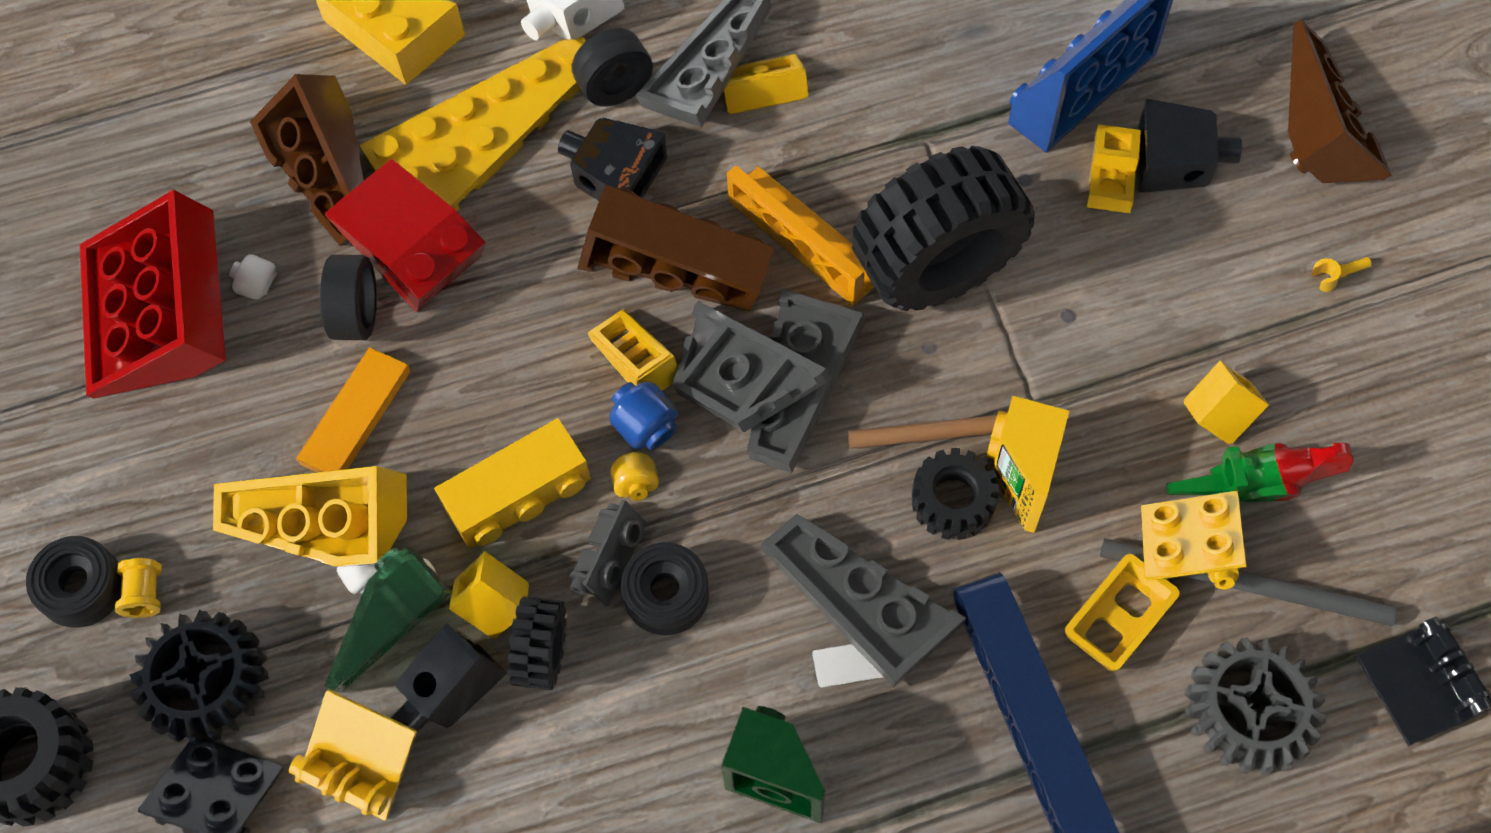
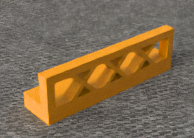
(799, 231)

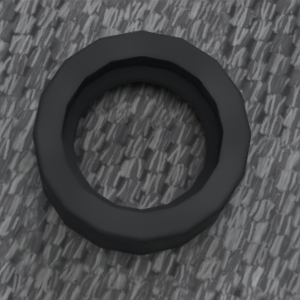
(348, 297)

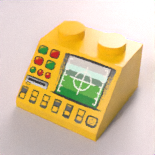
(1025, 455)

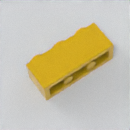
(514, 484)

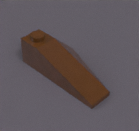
(1324, 118)
(314, 141)

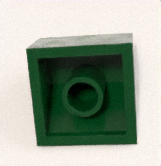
(772, 765)

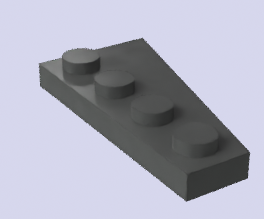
(705, 62)
(823, 335)
(872, 609)

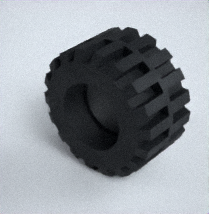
(58, 759)

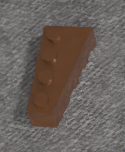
(674, 250)

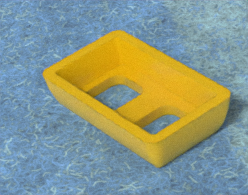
(1103, 607)

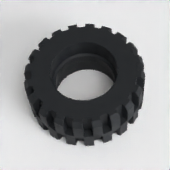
(942, 228)

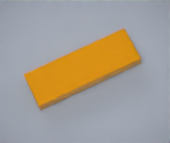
(354, 413)

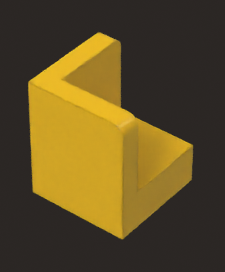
(1225, 403)
(488, 595)

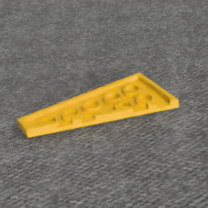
(480, 129)

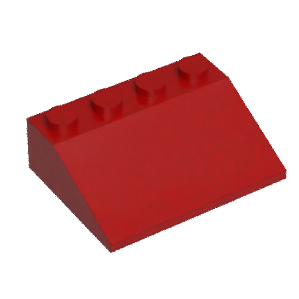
(151, 298)

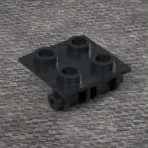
(1425, 681)
(210, 789)

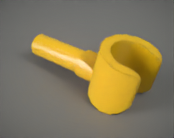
(1337, 271)

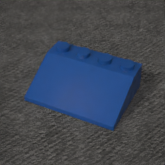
(1088, 71)

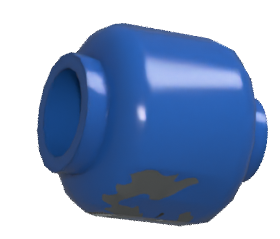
(643, 415)

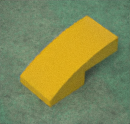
(1113, 168)

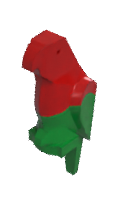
(1268, 472)

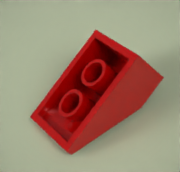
(407, 233)

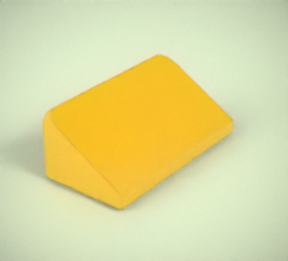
(765, 84)

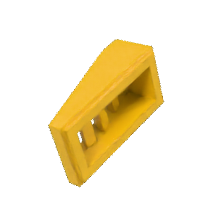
(657, 368)

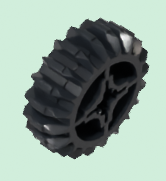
(163, 682)

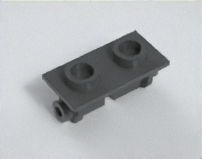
(617, 535)

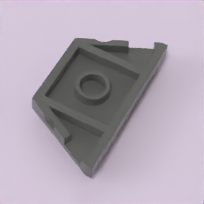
(741, 371)

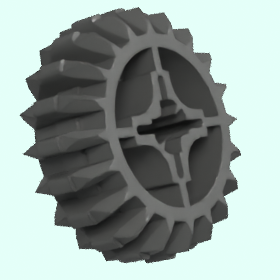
(1265, 667)

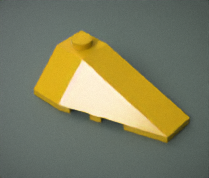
(324, 516)

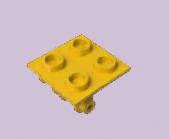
(1194, 538)
(355, 755)

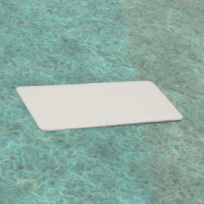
(842, 666)

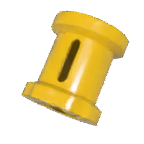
(138, 588)

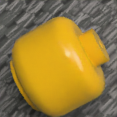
(634, 475)

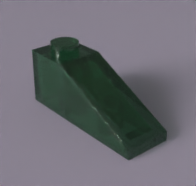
(389, 608)

